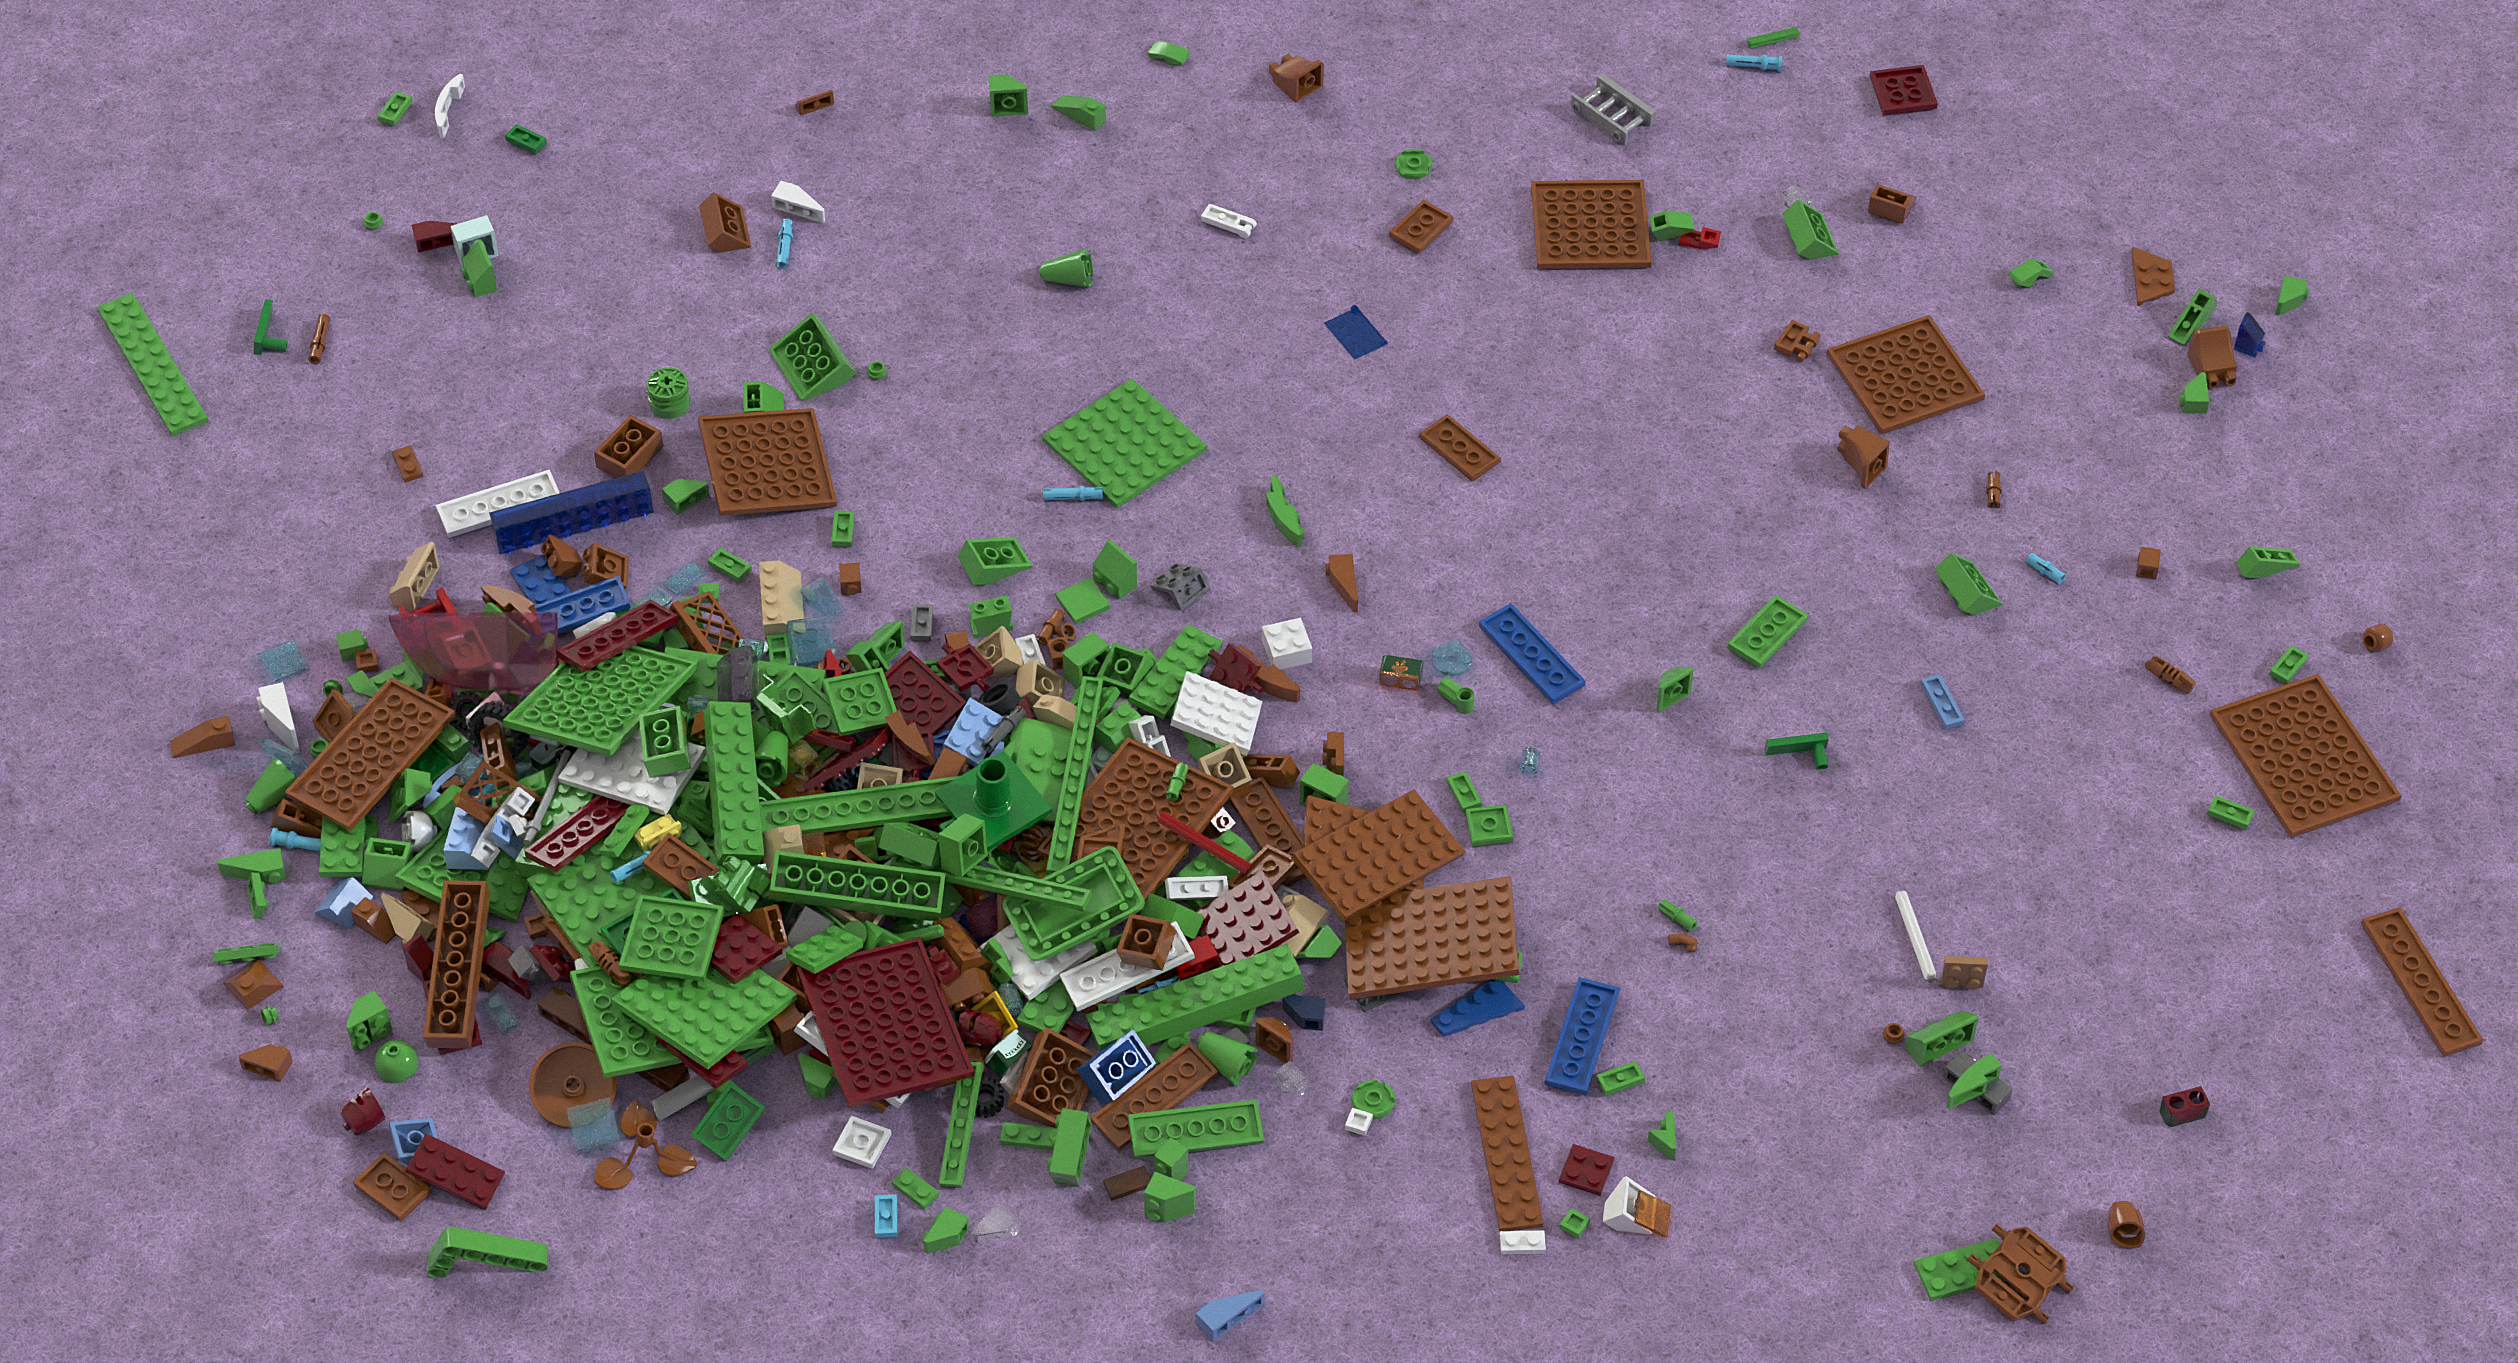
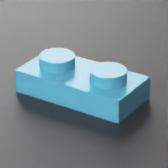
(886, 1216)

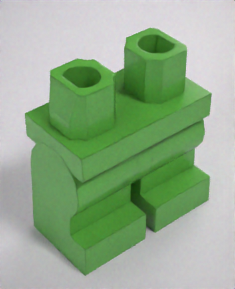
(740, 884)

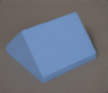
(341, 901)
(408, 1136)

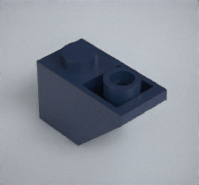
(1305, 1011)

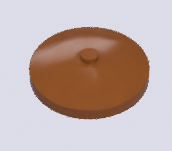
(568, 1078)

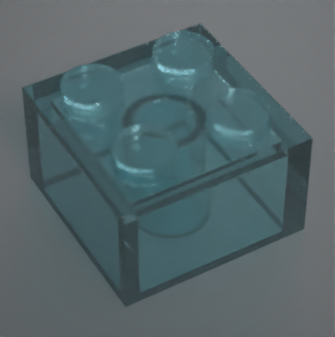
(809, 640)

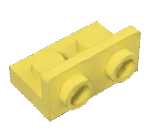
(651, 834)

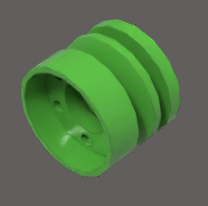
(668, 393)

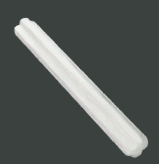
(1915, 935)

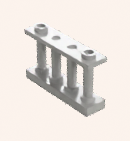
(1616, 95)

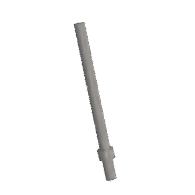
(535, 824)

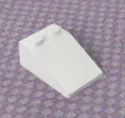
(278, 714)

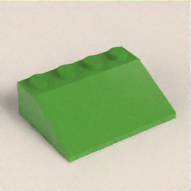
(812, 358)
(1209, 865)

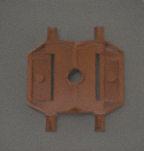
(2044, 1268)

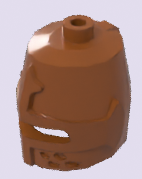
(2127, 1220)

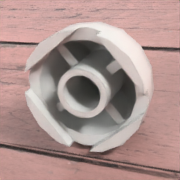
(418, 828)

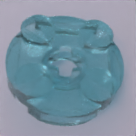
(1455, 650)

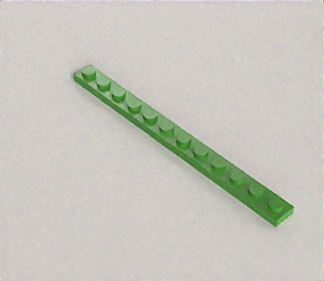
(1075, 774)

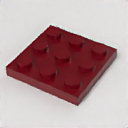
(1903, 90)
(741, 949)

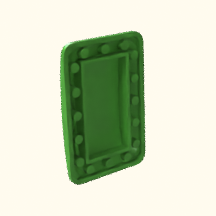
(1042, 757)
(1054, 929)

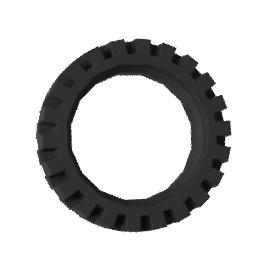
(499, 712)

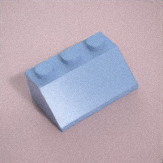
(461, 841)

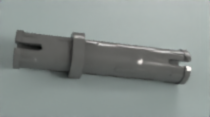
(1007, 724)

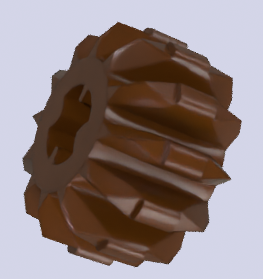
(1031, 841)

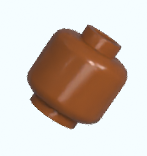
(2377, 638)

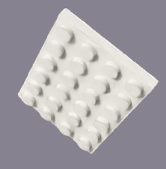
(626, 777)

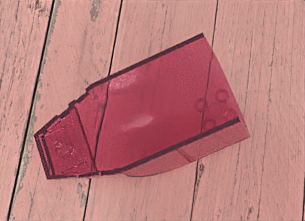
(483, 648)

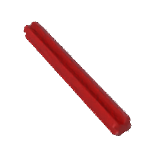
(1204, 843)

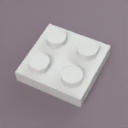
(861, 1142)

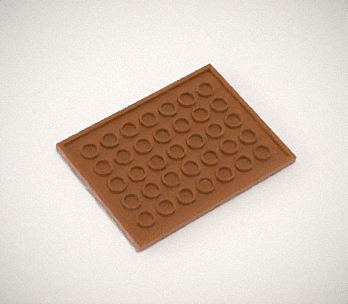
(2305, 755)
(1133, 793)
(1433, 938)

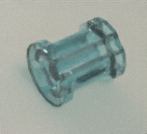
(1530, 759)

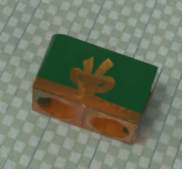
(1404, 667)

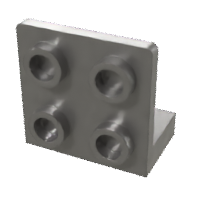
(1183, 583)

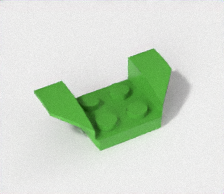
(405, 672)
(793, 723)

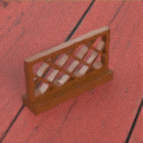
(695, 635)
(479, 809)

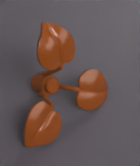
(642, 1123)

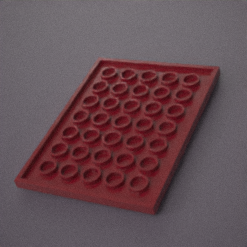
(885, 1023)

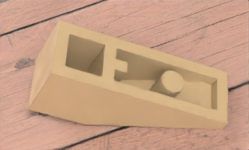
(1056, 711)
(405, 920)

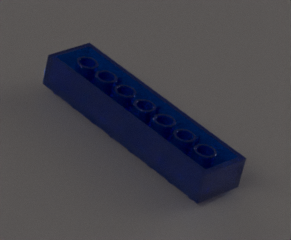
(571, 512)

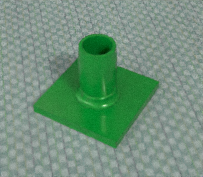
(998, 795)

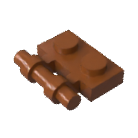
(1792, 337)

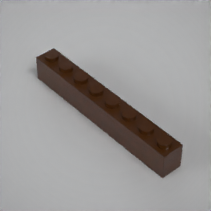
(566, 1013)

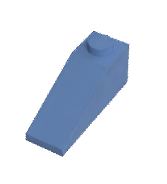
(1226, 1312)

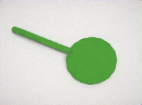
(853, 927)

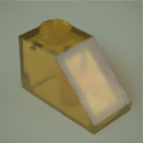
(803, 757)

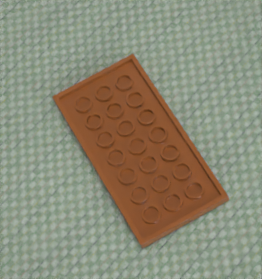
(370, 754)
(1378, 855)

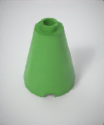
(1069, 269)
(772, 759)
(270, 787)
(1227, 1055)

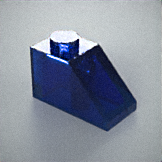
(2250, 337)

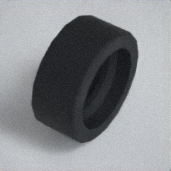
(1000, 697)

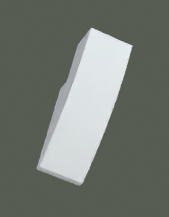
(1146, 732)

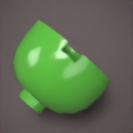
(396, 1061)

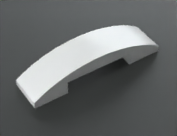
(451, 91)
(486, 848)

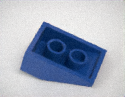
(1117, 1067)

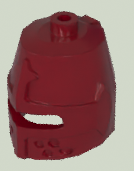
(985, 1029)
(362, 1113)

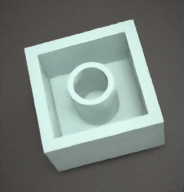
(471, 231)

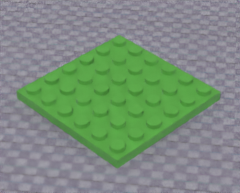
(1124, 442)
(706, 1016)

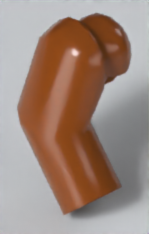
(1691, 943)

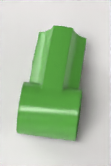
(1460, 696)

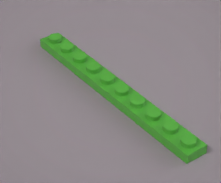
(1012, 885)

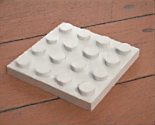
(1216, 712)
(1036, 976)

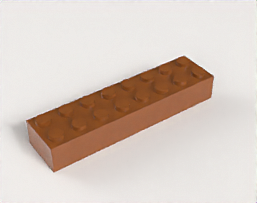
(457, 964)

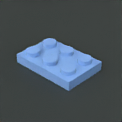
(971, 729)

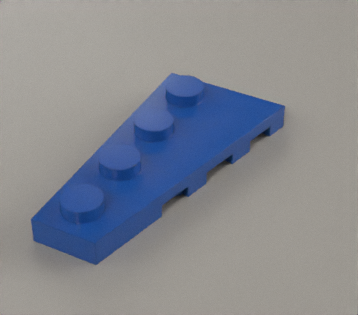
(1477, 1008)

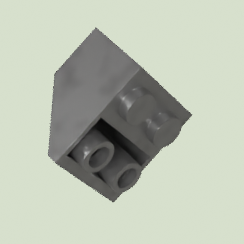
(804, 922)

